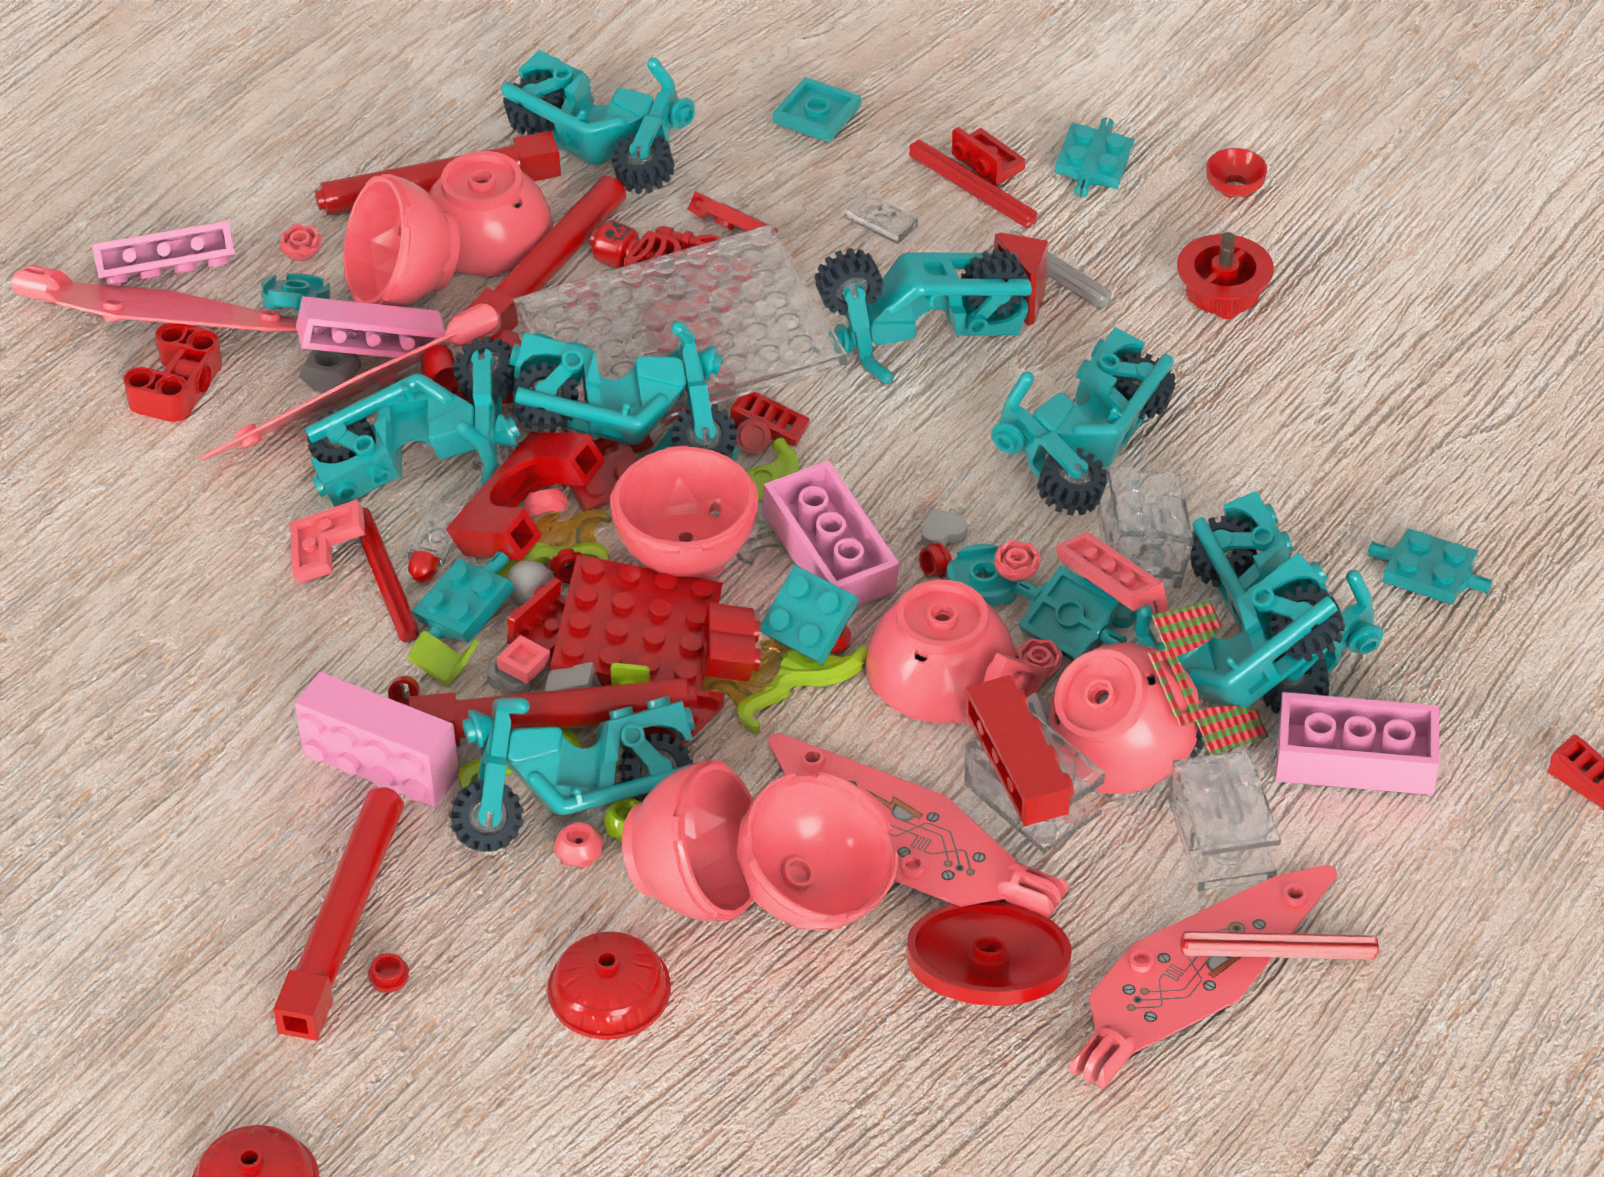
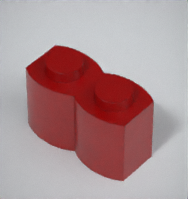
(730, 642)

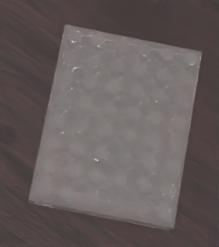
(726, 291)

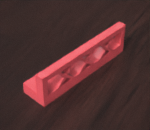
(1113, 572)

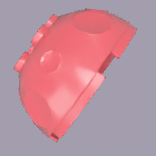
(816, 851)

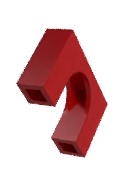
(541, 460)

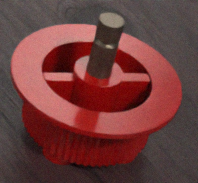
(1224, 273)

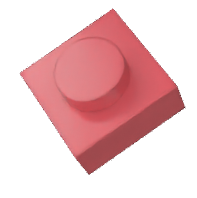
(523, 659)

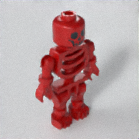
(620, 244)

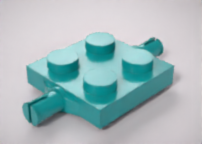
(1094, 156)
(1430, 566)
(464, 599)
(1070, 613)

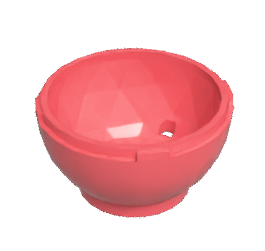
(481, 197)
(398, 243)
(667, 505)
(955, 634)
(1134, 729)
(686, 842)

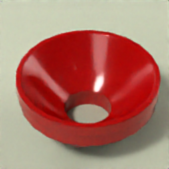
(1236, 166)

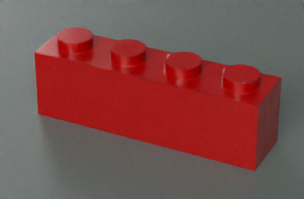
(1018, 750)

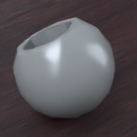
(526, 578)

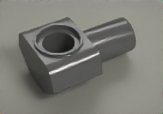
(329, 369)

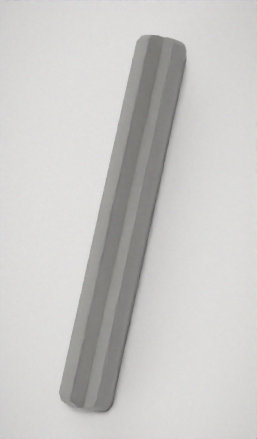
(1075, 280)

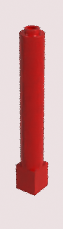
(534, 154)
(554, 249)
(561, 707)
(307, 990)

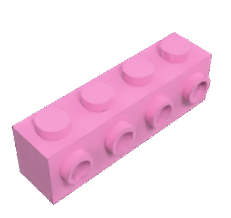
(164, 251)
(365, 327)

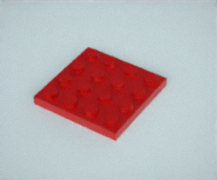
(635, 619)

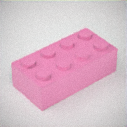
(830, 532)
(377, 739)
(1358, 743)

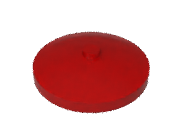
(989, 953)

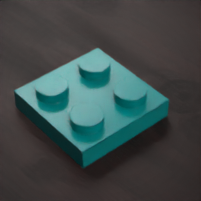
(817, 109)
(808, 614)

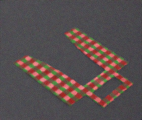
(1220, 726)

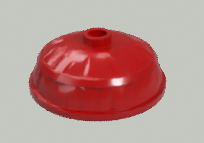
(609, 999)
(272, 1148)

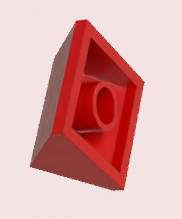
(1033, 258)

